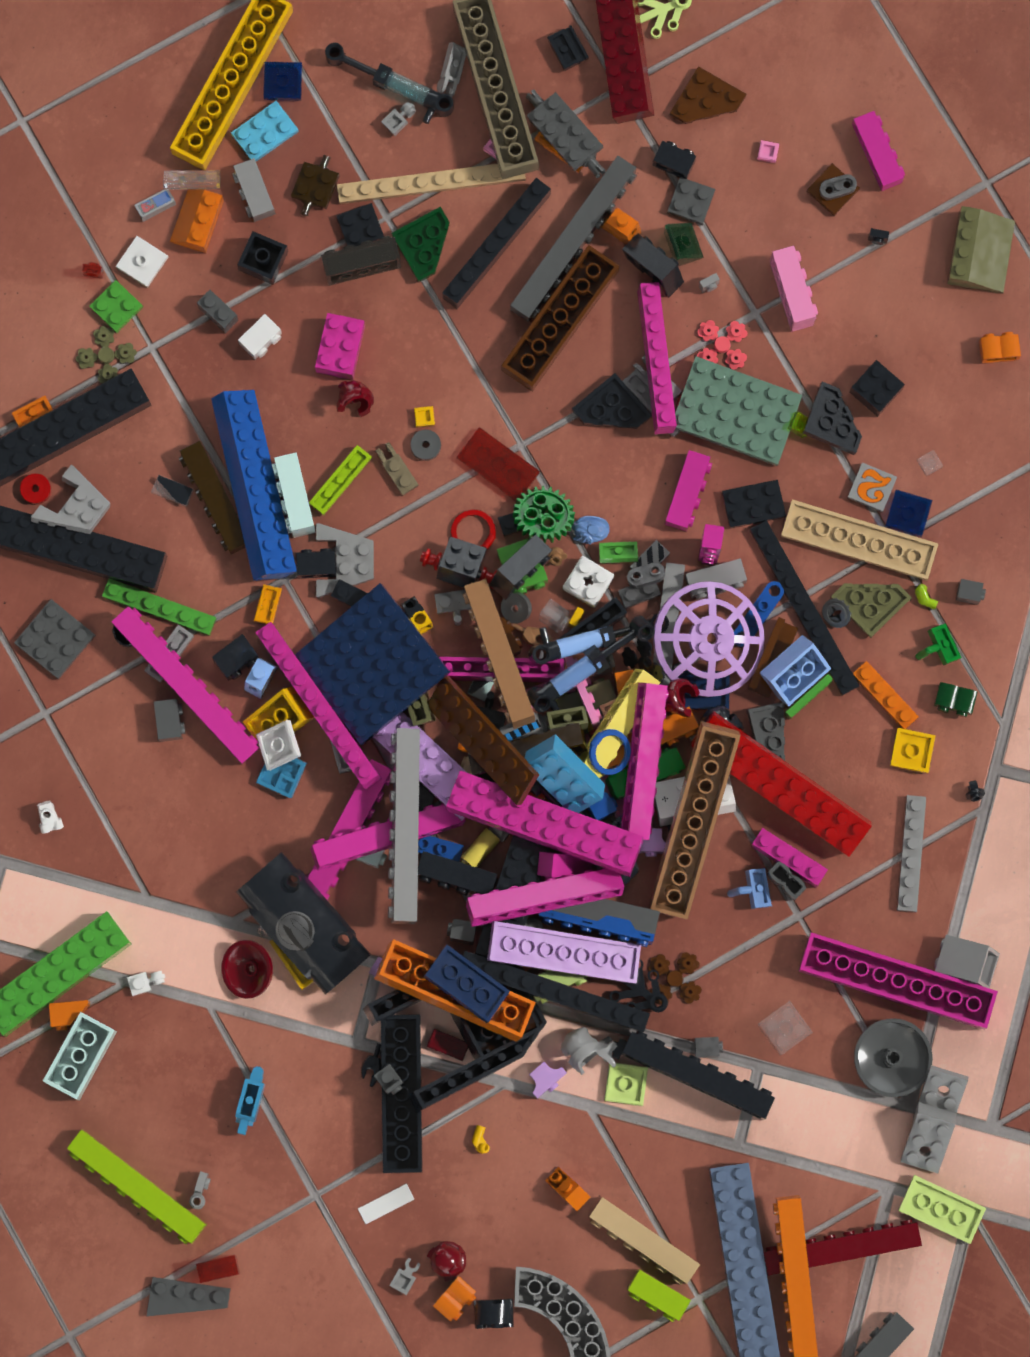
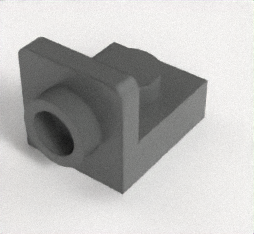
(389, 1080)

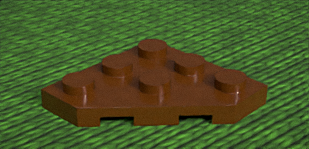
(706, 98)

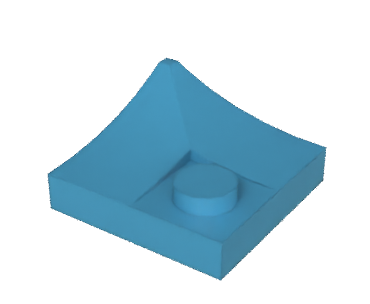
(283, 778)

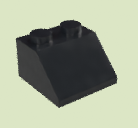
(235, 658)

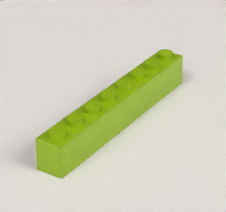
(137, 1187)

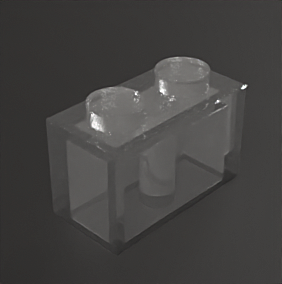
(554, 616)

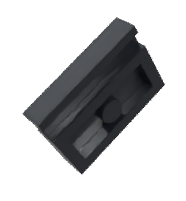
(567, 48)

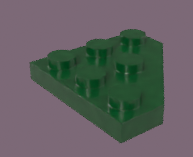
(423, 242)

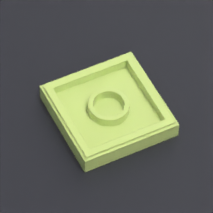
(626, 1084)

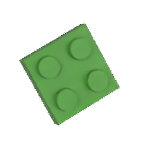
(116, 306)

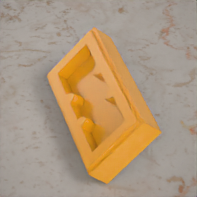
(267, 604)

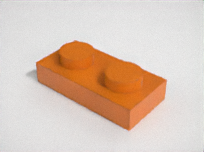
(32, 411)

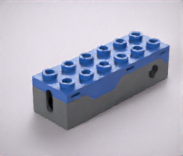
(607, 919)

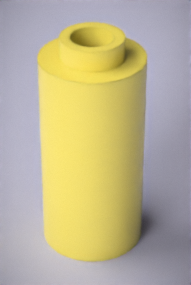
(480, 848)

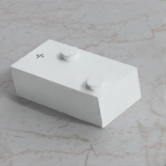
(668, 795)

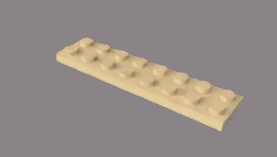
(859, 540)

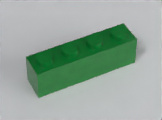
(669, 765)

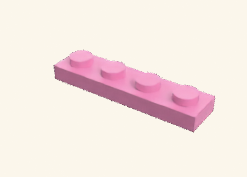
(586, 698)

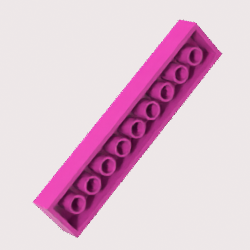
(545, 824)
(898, 981)

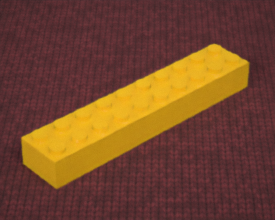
(230, 81)

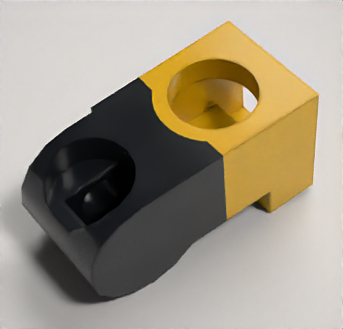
(417, 615)

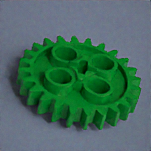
(543, 514)

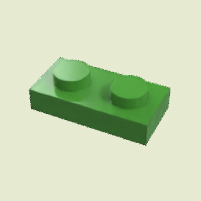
(618, 552)

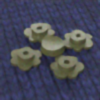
(105, 354)

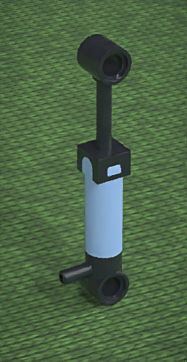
(579, 643)

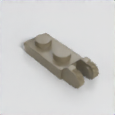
(397, 470)

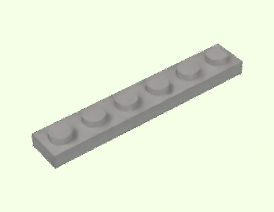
(911, 853)

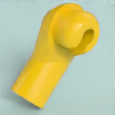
(478, 1140)

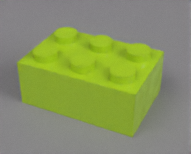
(658, 1296)

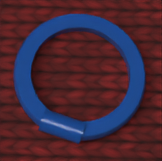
(595, 742)

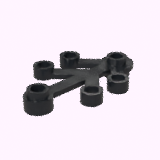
(640, 990)

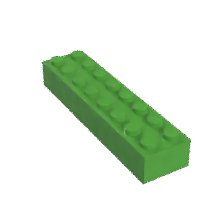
(60, 971)

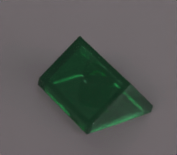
(683, 243)

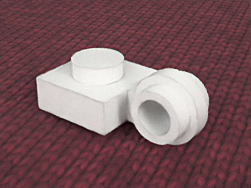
(141, 984)

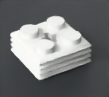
(592, 593)

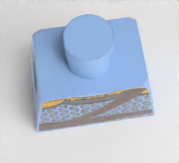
(260, 677)

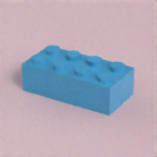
(565, 775)

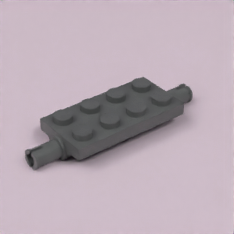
(565, 132)

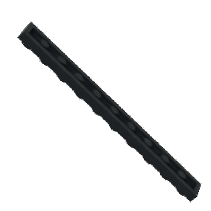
(804, 607)

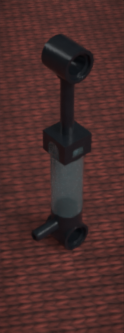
(386, 78)

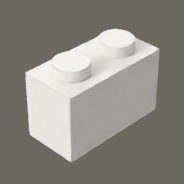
(260, 337)

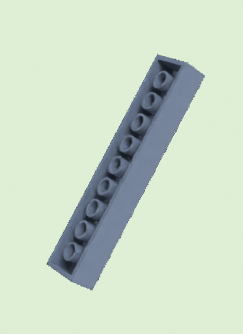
(744, 1261)

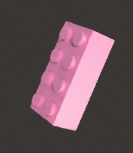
(793, 288)

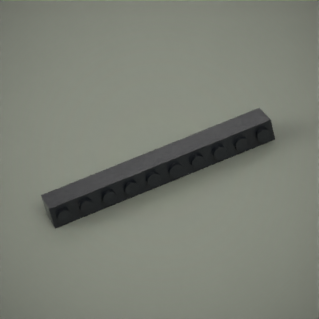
(561, 993)

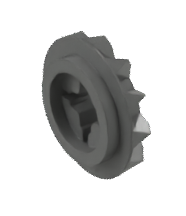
(839, 620)

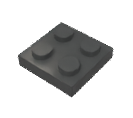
(691, 201)

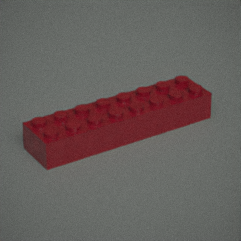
(625, 59)

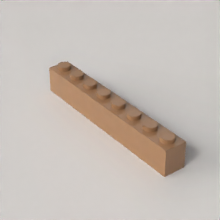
(500, 656)

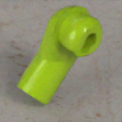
(923, 598)

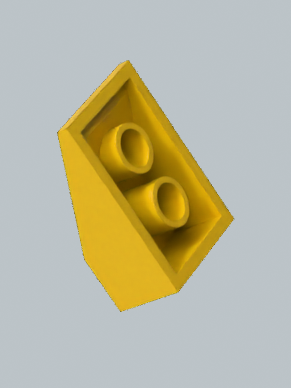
(281, 707)

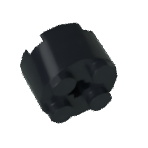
(493, 1313)

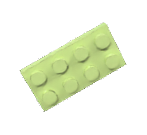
(942, 1209)

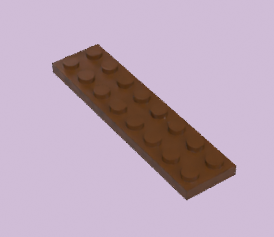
(483, 740)

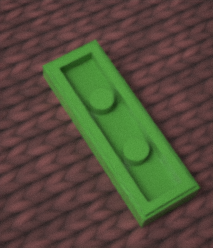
(811, 694)

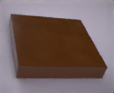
(833, 205)

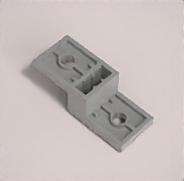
(934, 1119)

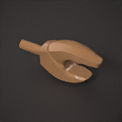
(529, 634)

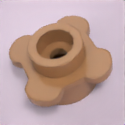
(557, 556)

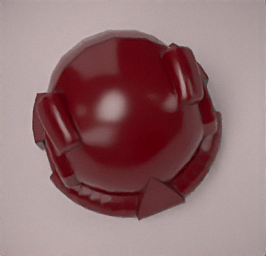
(355, 392)
(676, 696)
(447, 1260)

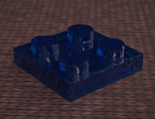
(283, 81)
(908, 513)

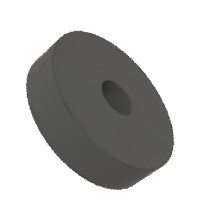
(425, 453)
(523, 604)

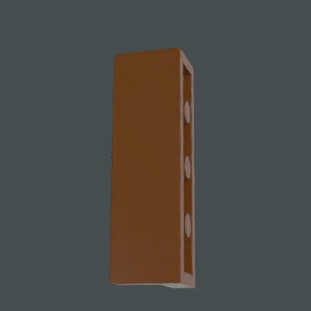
(779, 641)

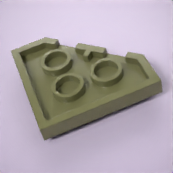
(872, 603)

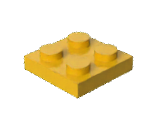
(912, 750)

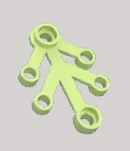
(661, 10)

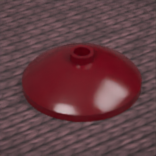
(239, 972)

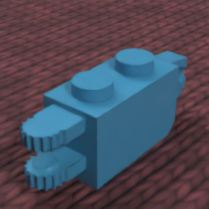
(250, 1100)

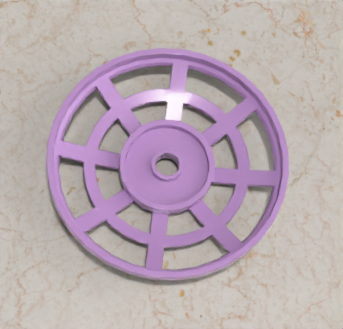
(698, 637)

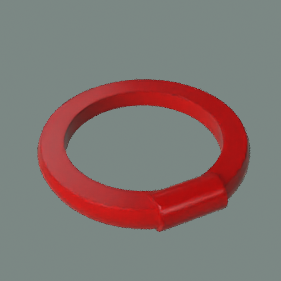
(490, 539)

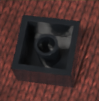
(262, 258)
(877, 388)

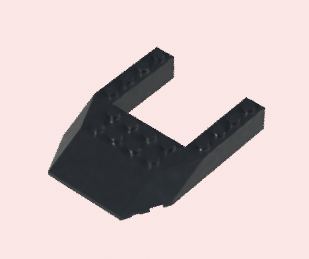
(488, 1048)

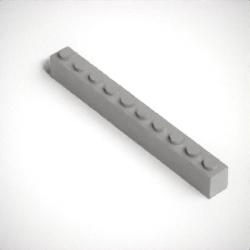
(404, 826)

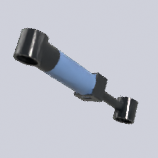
(594, 661)

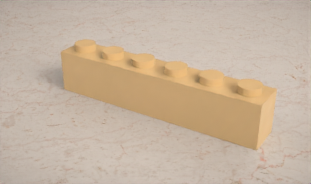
(643, 1240)

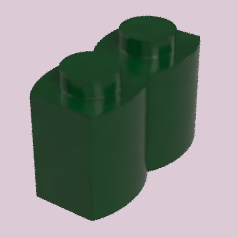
(955, 699)

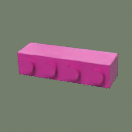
(878, 151)
(687, 491)
(711, 544)
(795, 860)

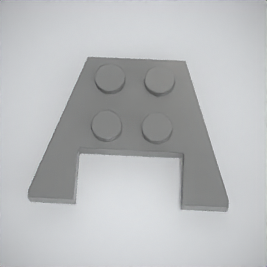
(82, 509)
(353, 558)

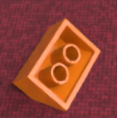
(197, 219)

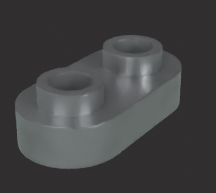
(837, 187)
(646, 575)

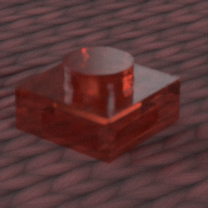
(93, 270)

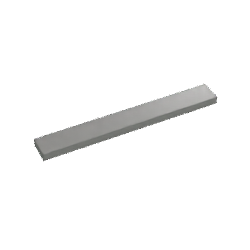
(672, 583)

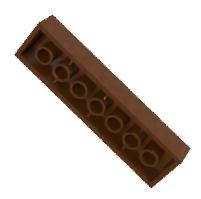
(560, 318)

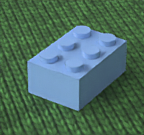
(795, 670)

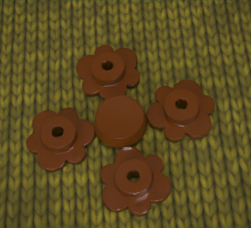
(675, 977)

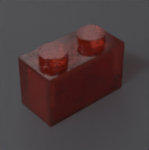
(218, 1268)

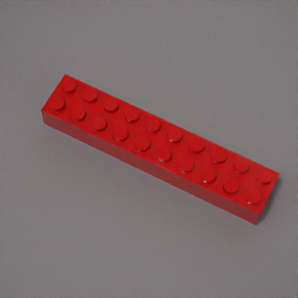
(795, 792)

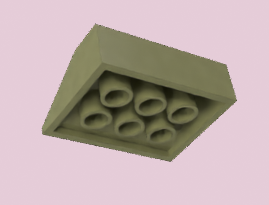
(981, 250)

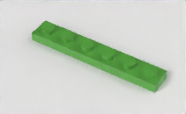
(159, 607)

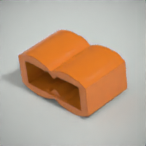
(999, 348)
(455, 1299)

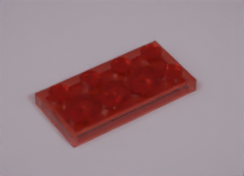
(498, 464)

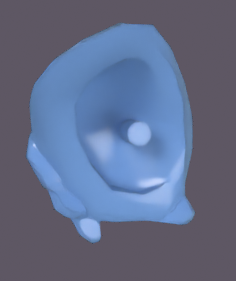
(590, 529)

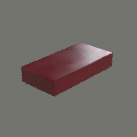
(447, 1045)

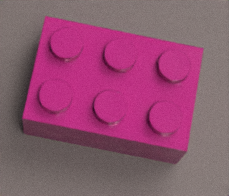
(340, 346)

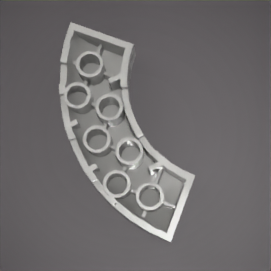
(564, 1309)

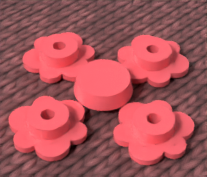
(722, 344)

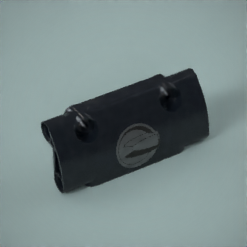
(303, 923)

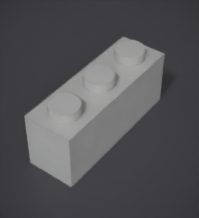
(253, 190)
(728, 573)

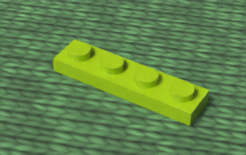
(340, 480)

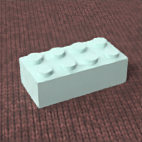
(295, 497)
(79, 1056)

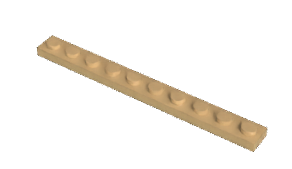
(423, 183)

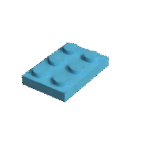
(264, 131)

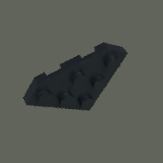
(612, 406)
(832, 420)

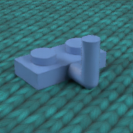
(756, 887)

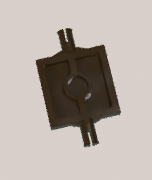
(315, 185)

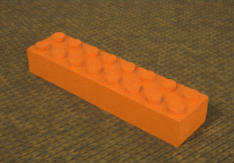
(405, 970)

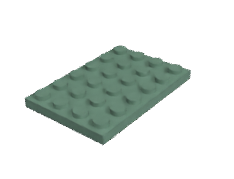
(736, 411)

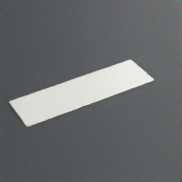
(386, 1203)

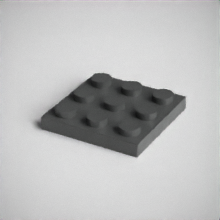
(54, 639)

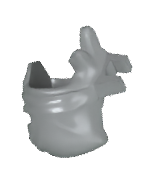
(584, 1047)

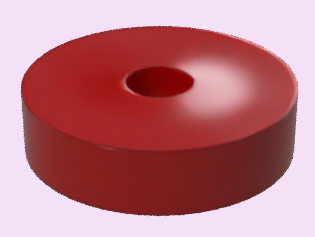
(35, 480)

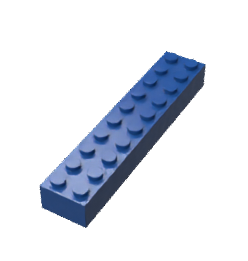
(253, 485)

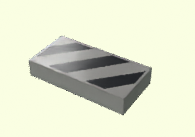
(653, 554)

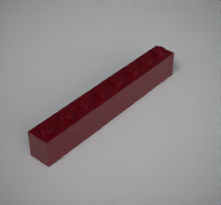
(852, 1245)

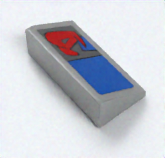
(155, 204)

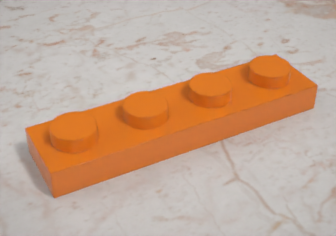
(885, 695)

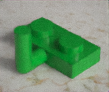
(942, 644)

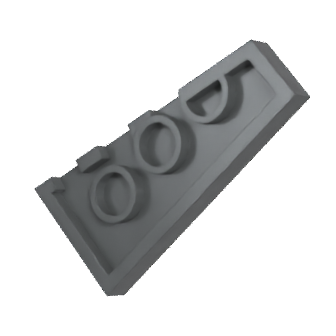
(768, 727)
(181, 1297)

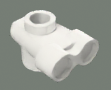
(48, 821)

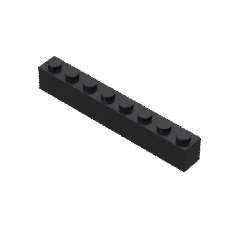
(496, 243)

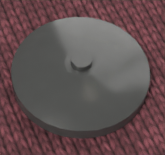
(893, 1057)

